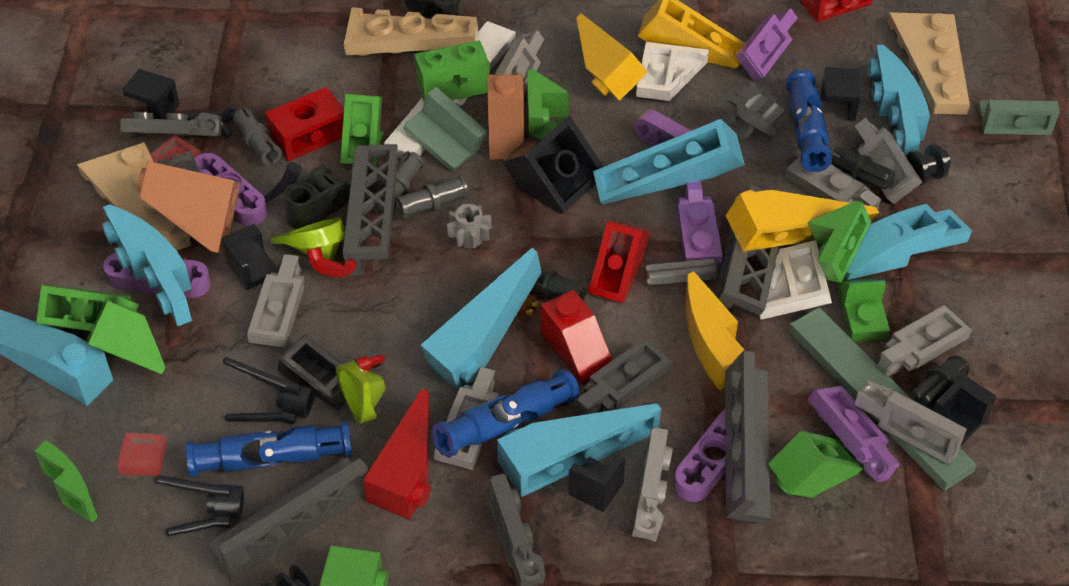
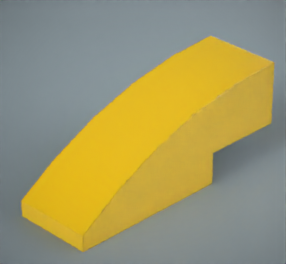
(710, 329)

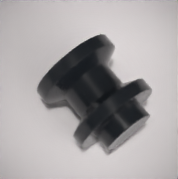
(933, 162)

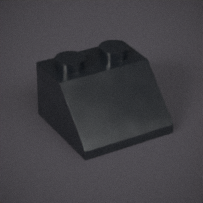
(555, 165)

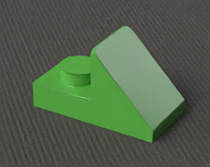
(544, 101)
(360, 125)
(841, 237)
(863, 308)

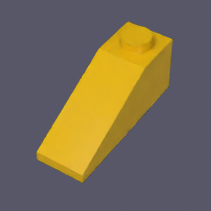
(679, 25)
(608, 61)

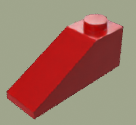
(401, 471)

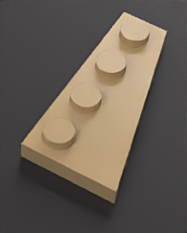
(397, 34)
(936, 57)
(116, 180)

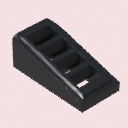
(317, 355)

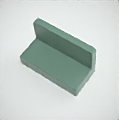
(1018, 116)
(446, 130)

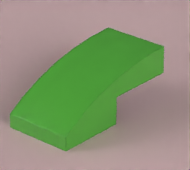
(67, 480)

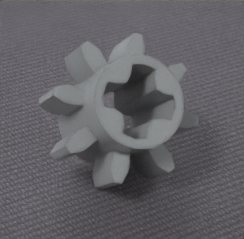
(469, 226)

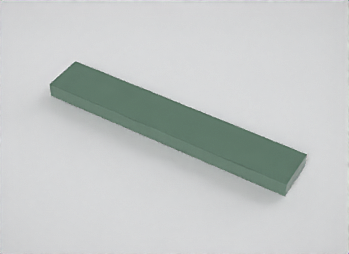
(852, 370)

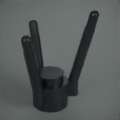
(291, 397)
(222, 500)

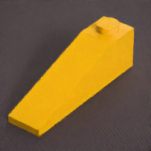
(778, 217)

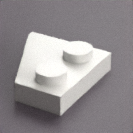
(669, 69)
(796, 281)

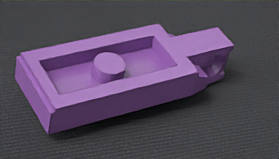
(766, 44)
(698, 225)
(855, 431)

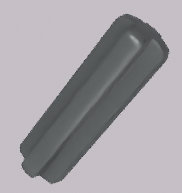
(678, 271)

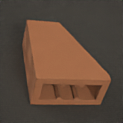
(505, 114)
(191, 200)

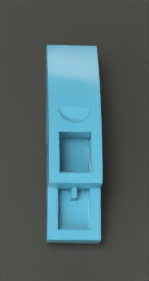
(898, 98)
(906, 233)
(151, 257)

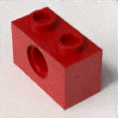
(306, 123)

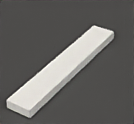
(496, 42)

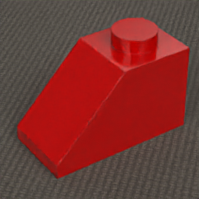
(618, 260)
(574, 335)

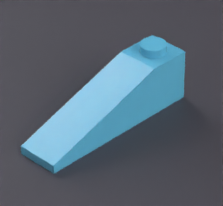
(673, 163)
(477, 329)
(55, 357)
(549, 448)

